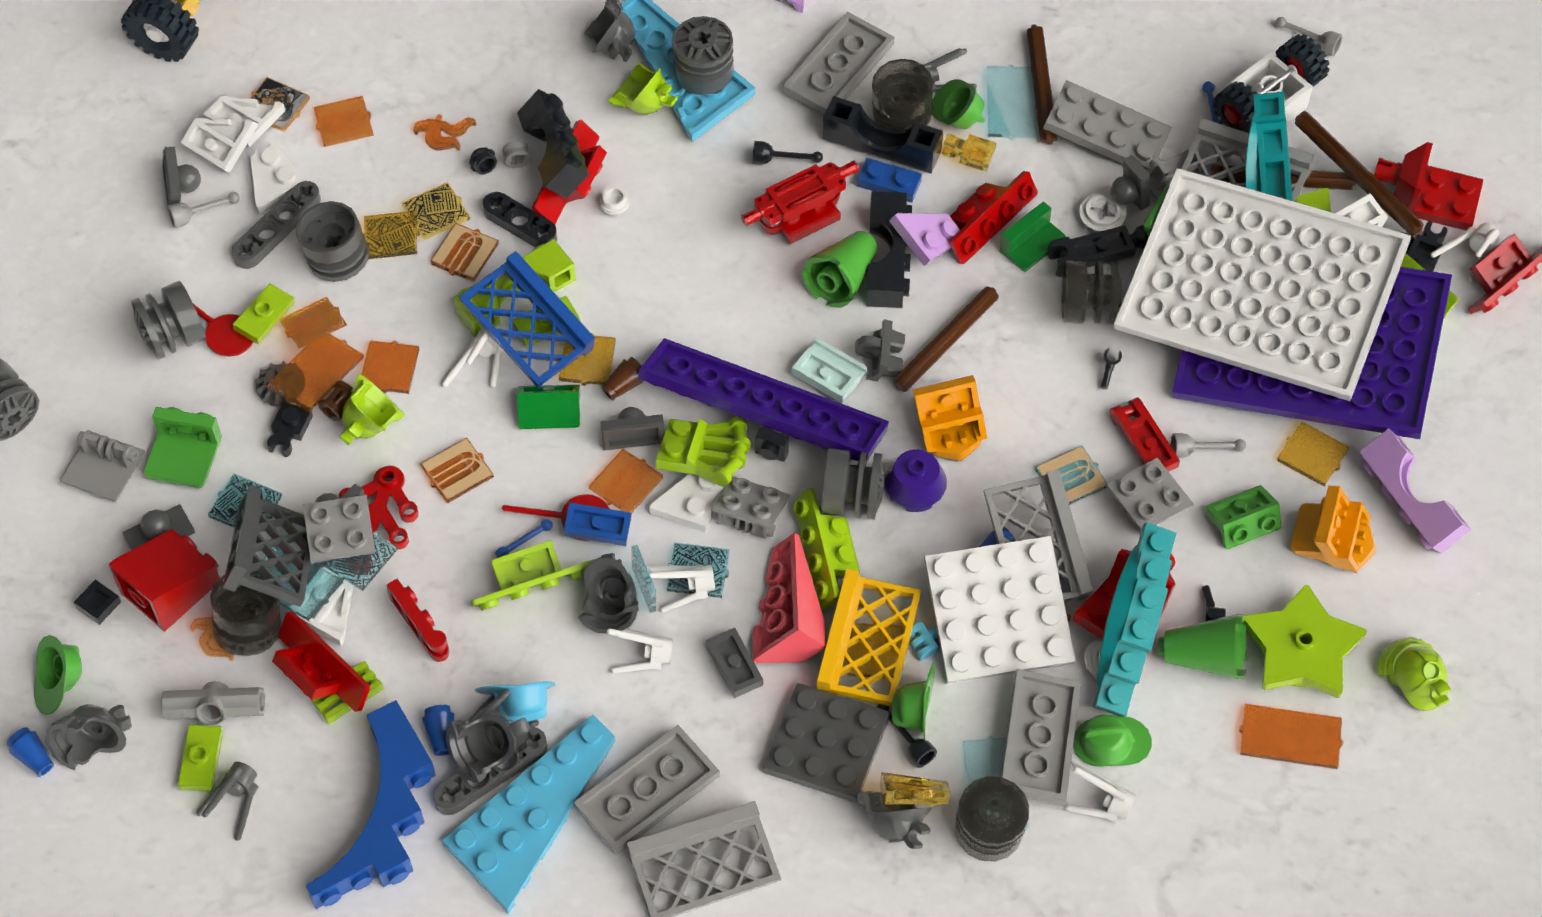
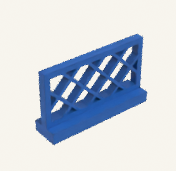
(550, 310)

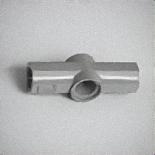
(213, 703)

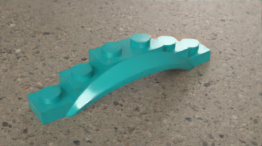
(1268, 147)
(1133, 619)

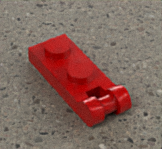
(1144, 434)
(419, 621)

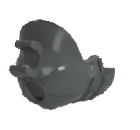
(612, 31)
(609, 596)
(87, 732)
(482, 743)
(895, 821)

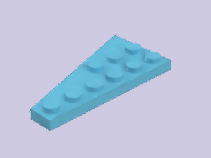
(654, 39)
(520, 823)

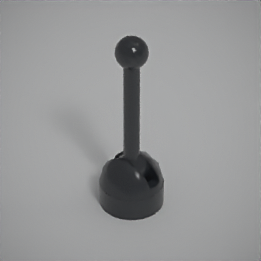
(764, 153)
(920, 750)

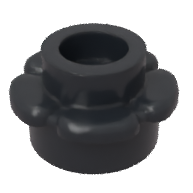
(483, 160)

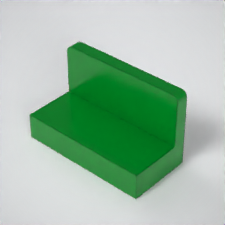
(1029, 238)
(548, 406)

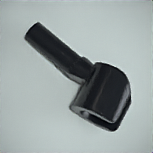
(1109, 367)
(1211, 612)

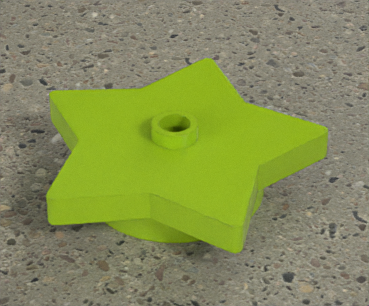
(1303, 644)

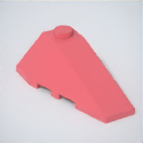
(791, 616)

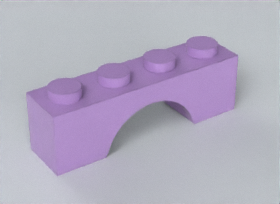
(1391, 461)

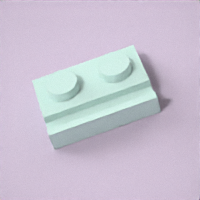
(829, 370)

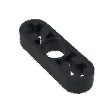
(514, 209)

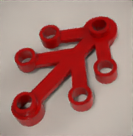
(378, 509)

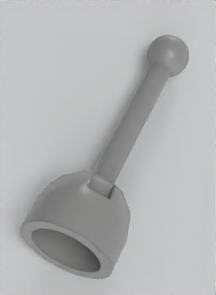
(1329, 41)
(181, 213)
(1184, 444)

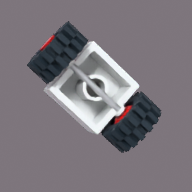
(1293, 70)

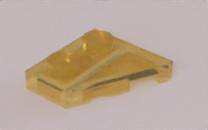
(913, 790)

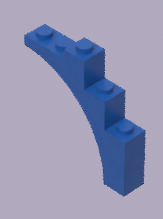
(395, 813)

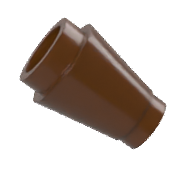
(622, 379)

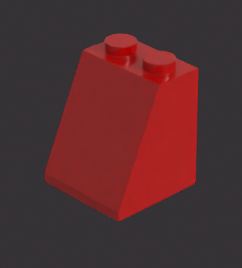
(165, 577)

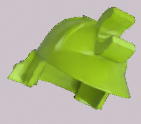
(643, 91)
(367, 411)
(1417, 671)

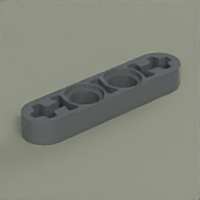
(272, 222)
(493, 778)

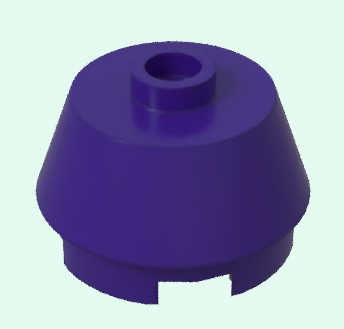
(915, 480)

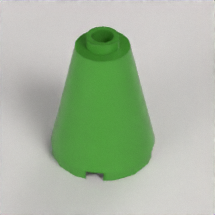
(840, 269)
(1208, 646)

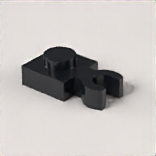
(1424, 245)
(288, 424)

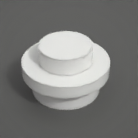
(614, 200)

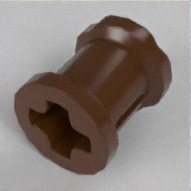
(334, 403)

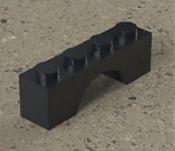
(852, 127)
(562, 164)
(886, 277)

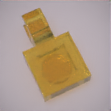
(974, 152)

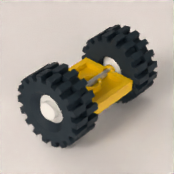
(162, 26)

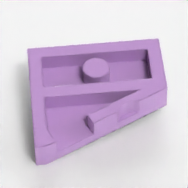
(925, 233)

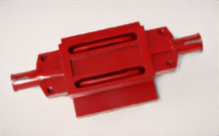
(801, 202)

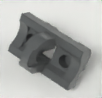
(881, 344)

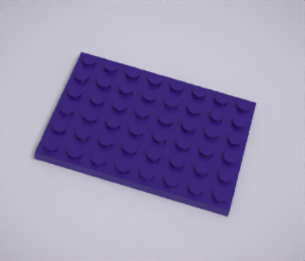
(1391, 384)

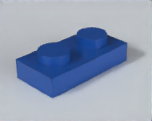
(885, 177)
(597, 524)

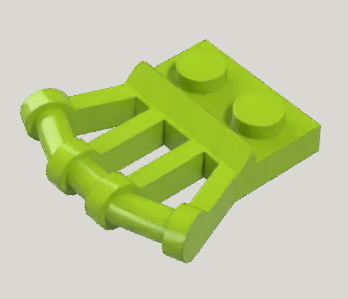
(685, 444)

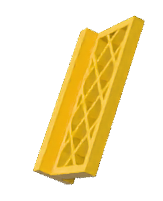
(841, 631)

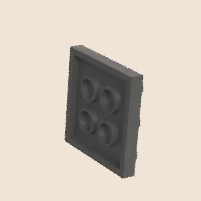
(826, 742)

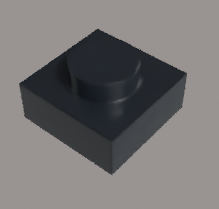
(771, 444)
(97, 602)

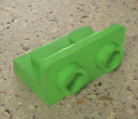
(1245, 516)

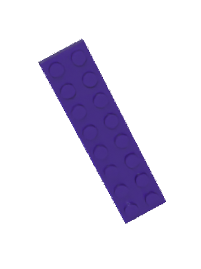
(762, 399)

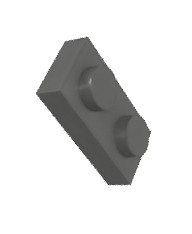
(734, 662)

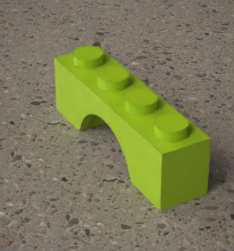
(546, 260)

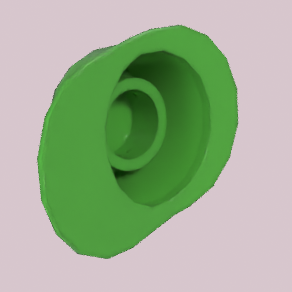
(958, 104)
(56, 672)
(912, 703)
(1112, 741)

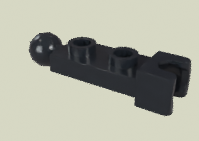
(1098, 246)

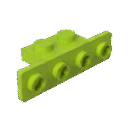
(825, 545)
(525, 570)

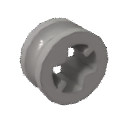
(516, 154)

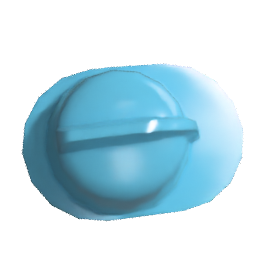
(524, 700)

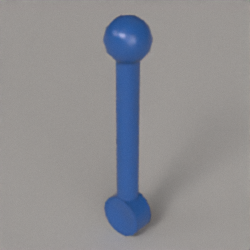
(1209, 87)
(546, 525)

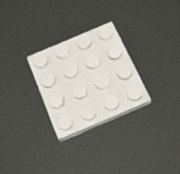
(999, 609)

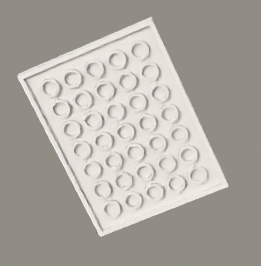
(1263, 283)

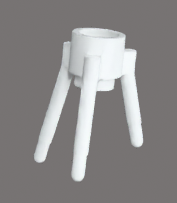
(1481, 242)
(483, 345)
(698, 576)
(656, 648)
(1117, 800)

